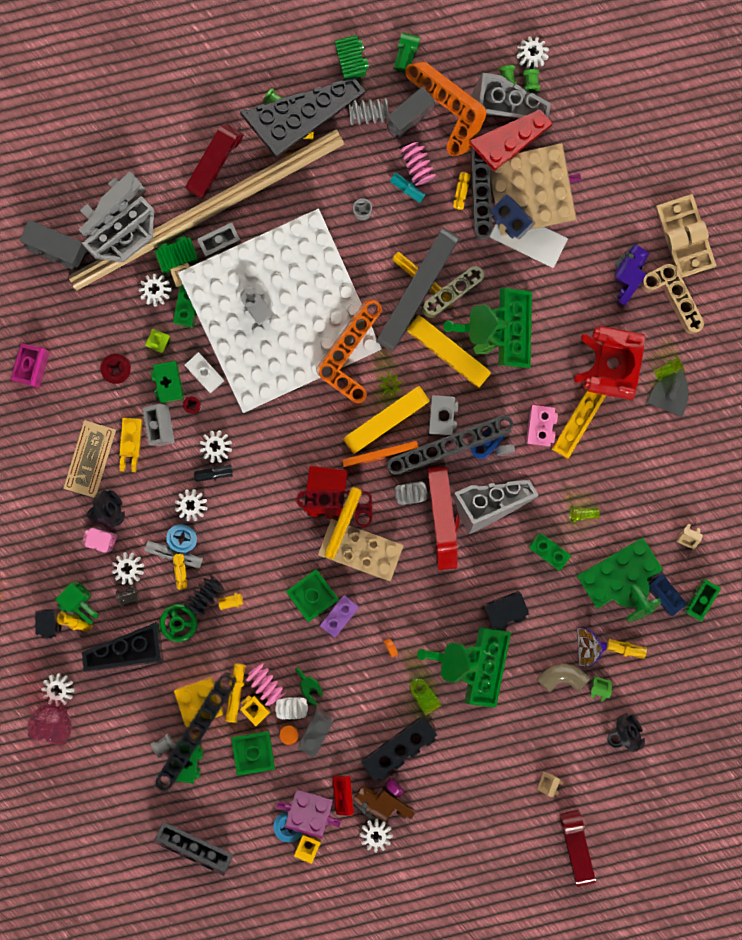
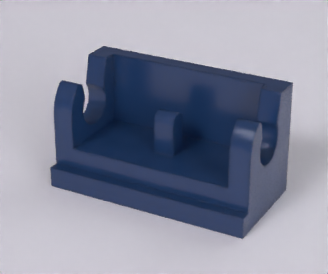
(670, 598)

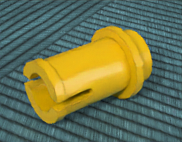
(231, 601)

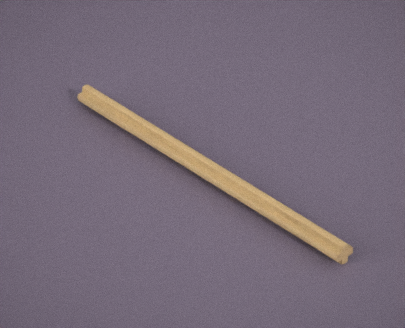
(215, 205)

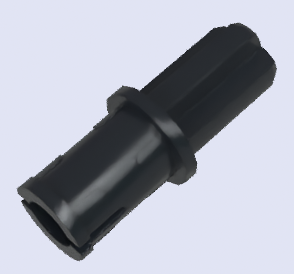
(213, 473)

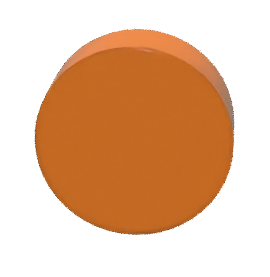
(390, 647)
(289, 734)

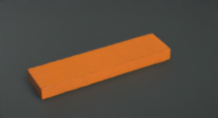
(379, 455)

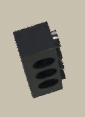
(380, 771)
(193, 848)

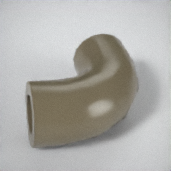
(563, 674)

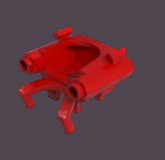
(618, 344)

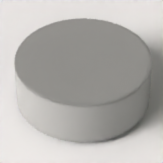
(505, 450)

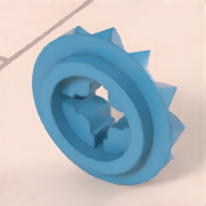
(189, 537)
(284, 834)

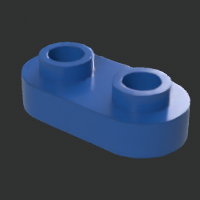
(488, 446)

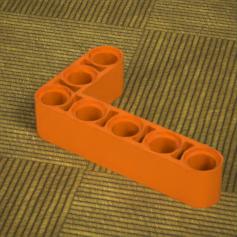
(466, 108)
(339, 345)

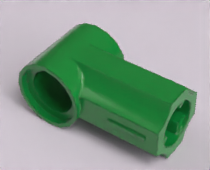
(407, 48)

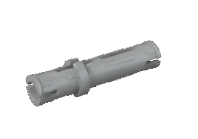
(165, 552)

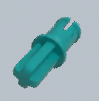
(407, 187)

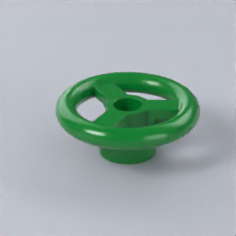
(172, 610)

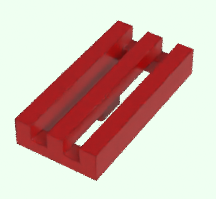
(343, 795)

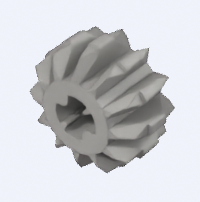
(411, 493)

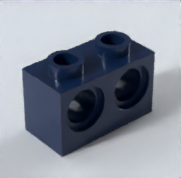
(515, 213)

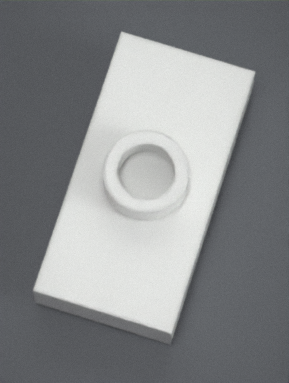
(204, 372)

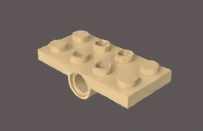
(686, 236)
(364, 551)

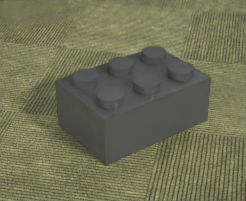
(53, 245)

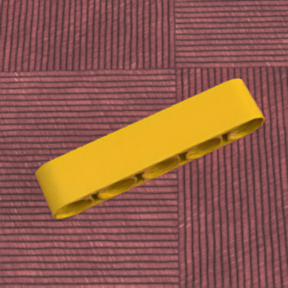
(448, 351)
(386, 420)

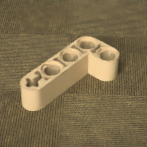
(675, 300)

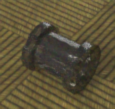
(127, 596)

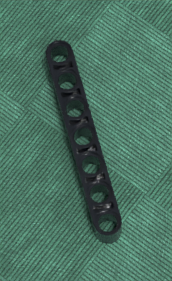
(191, 739)

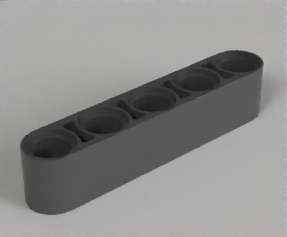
(478, 202)

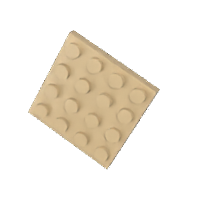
(538, 184)

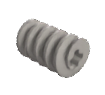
(368, 111)

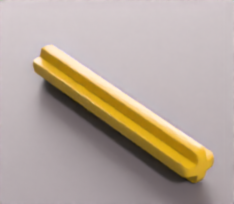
(411, 269)
(343, 523)

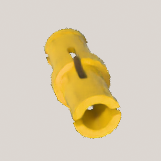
(73, 621)
(626, 648)

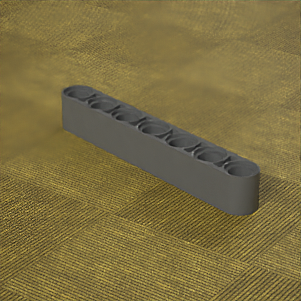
(418, 289)
(440, 445)

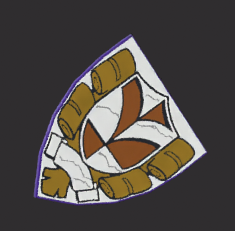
(589, 647)

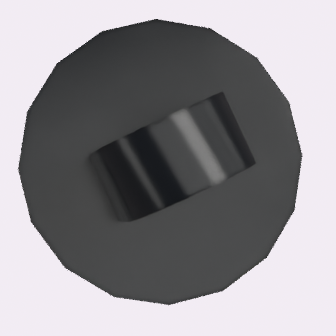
(106, 509)
(629, 731)

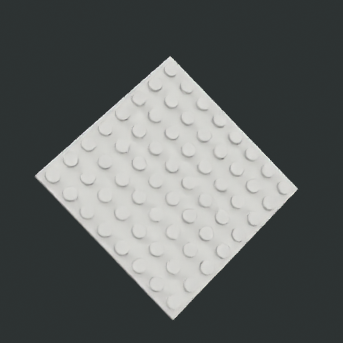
(311, 301)

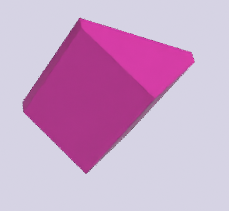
(30, 365)

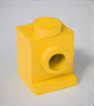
(254, 716)
(305, 853)

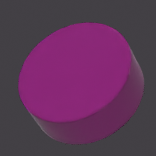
(394, 787)

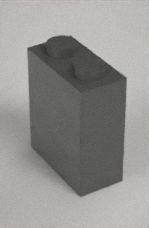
(410, 113)
(316, 732)

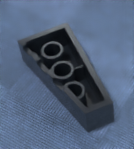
(132, 649)

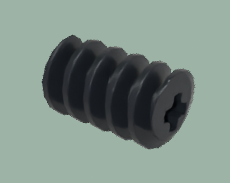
(204, 595)

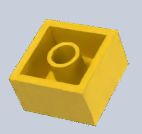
(193, 696)

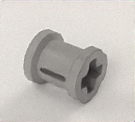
(163, 745)

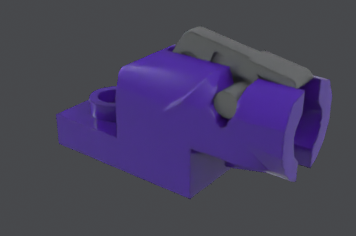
(629, 272)

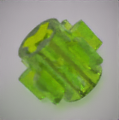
(387, 389)

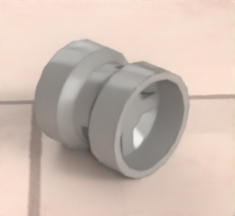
(360, 206)

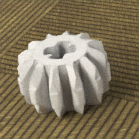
(525, 51)
(159, 294)
(210, 451)
(184, 506)
(135, 568)
(62, 684)
(291, 708)
(368, 838)

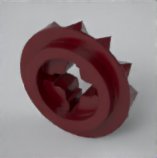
(107, 372)

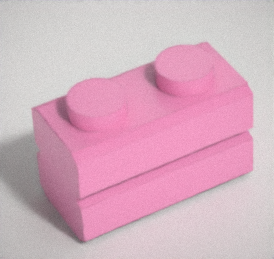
(100, 539)

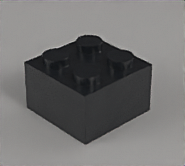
(505, 610)

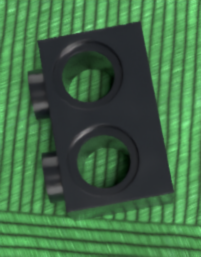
(46, 623)

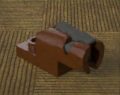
(380, 805)

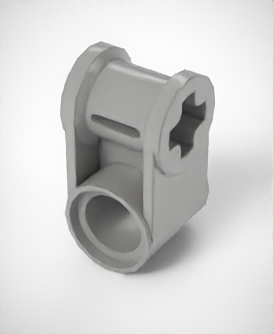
(258, 307)

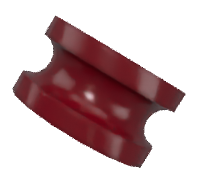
(186, 403)

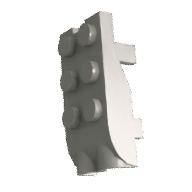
(112, 203)

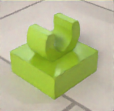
(157, 341)

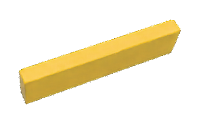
(577, 423)

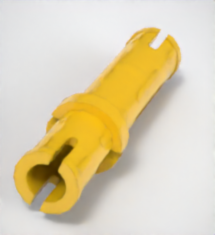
(235, 695)

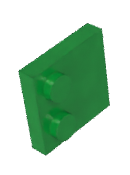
(312, 595)
(253, 753)

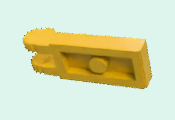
(130, 442)

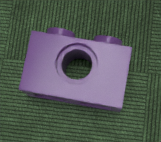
(339, 616)

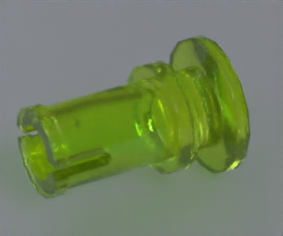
(669, 368)
(583, 513)

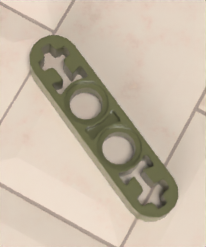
(453, 292)

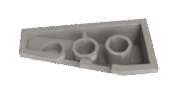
(507, 99)
(486, 504)

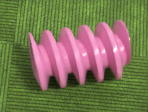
(417, 163)
(264, 684)

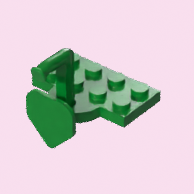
(503, 326)
(623, 576)
(477, 665)

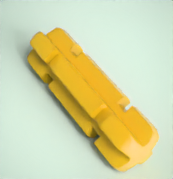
(461, 191)
(180, 572)

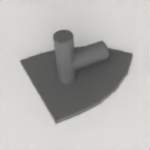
(671, 394)

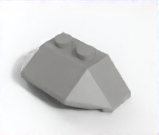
(123, 233)

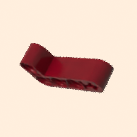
(213, 159)
(334, 503)
(577, 847)

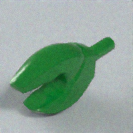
(307, 684)

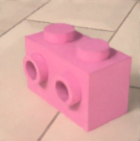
(541, 426)

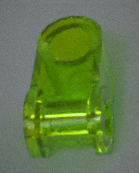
(426, 698)

